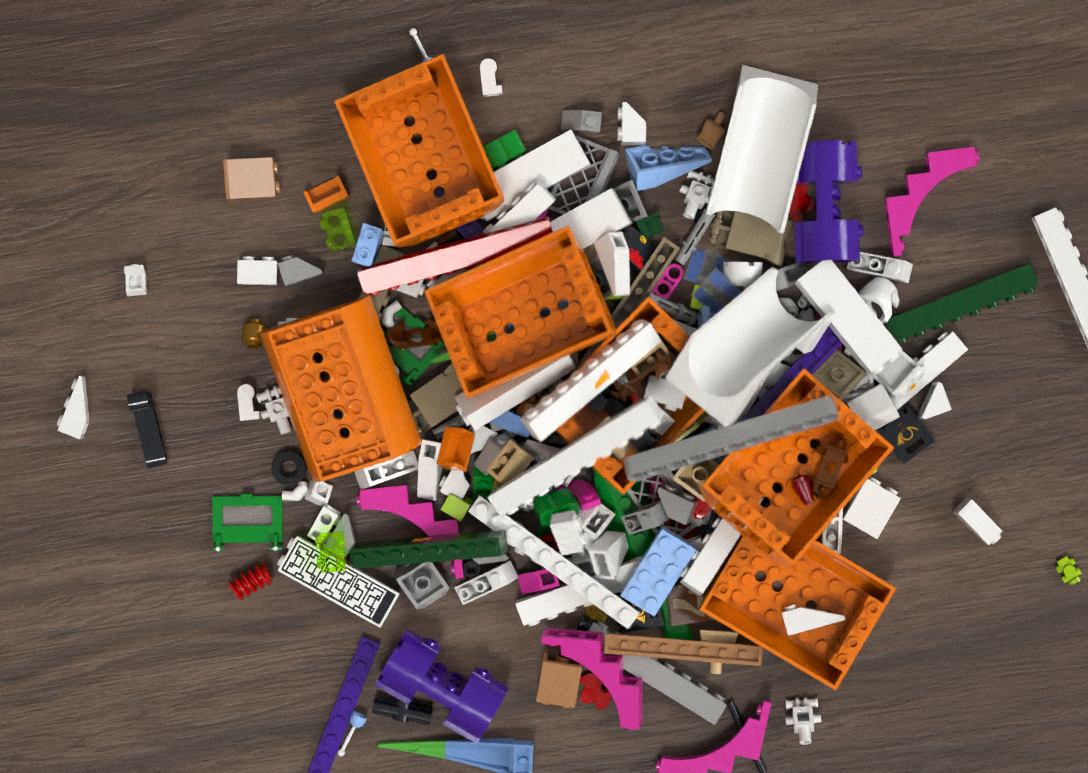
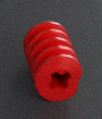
(251, 581)

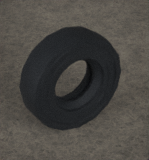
(277, 468)

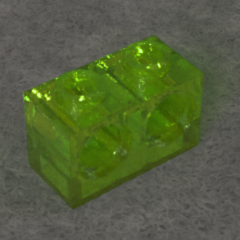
(342, 228)
(337, 551)

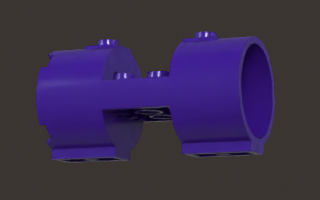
(828, 238)
(470, 701)

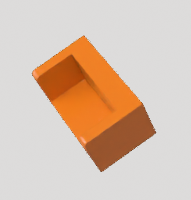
(326, 195)
(455, 449)

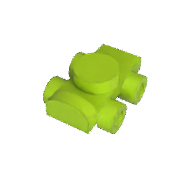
(1070, 573)

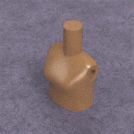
(711, 131)

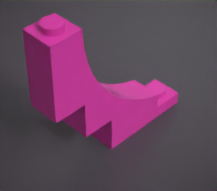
(902, 209)
(396, 500)
(588, 650)
(744, 743)

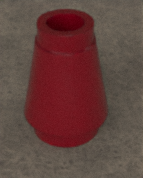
(802, 488)

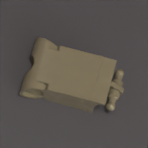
(749, 236)
(435, 399)

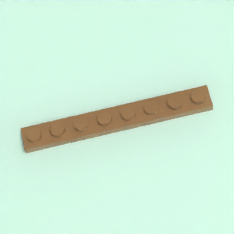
(683, 649)

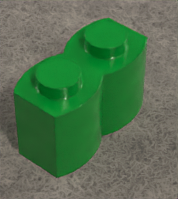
(504, 150)
(554, 503)

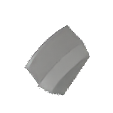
(421, 583)

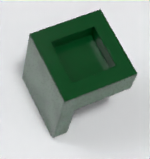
(650, 226)

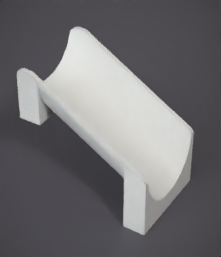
(764, 146)
(739, 347)

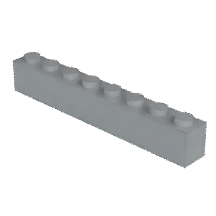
(670, 682)

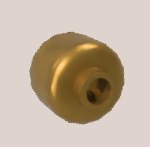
(251, 335)

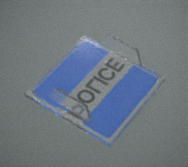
(702, 264)
(716, 291)

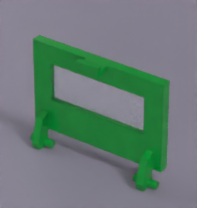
(414, 359)
(247, 520)

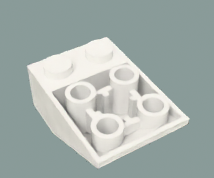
(594, 522)

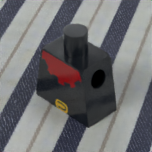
(639, 248)

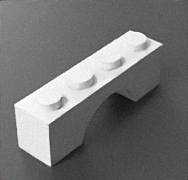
(456, 481)

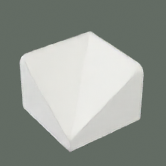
(318, 492)

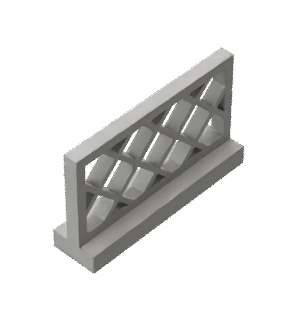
(599, 183)
(667, 479)

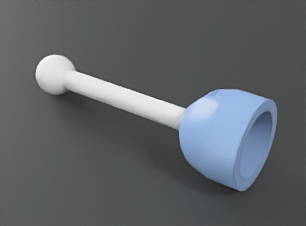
(413, 32)
(357, 721)

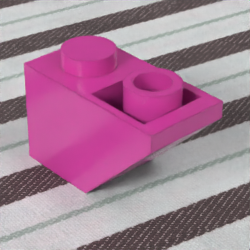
(537, 581)

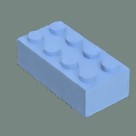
(658, 571)

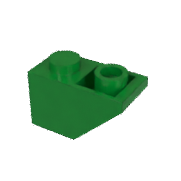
(481, 484)

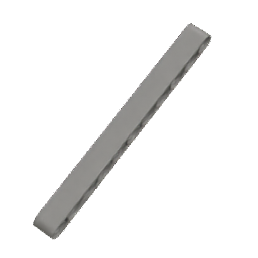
(731, 438)

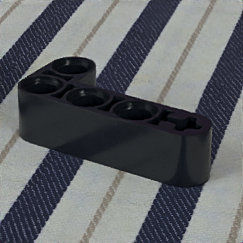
(607, 402)
(148, 427)

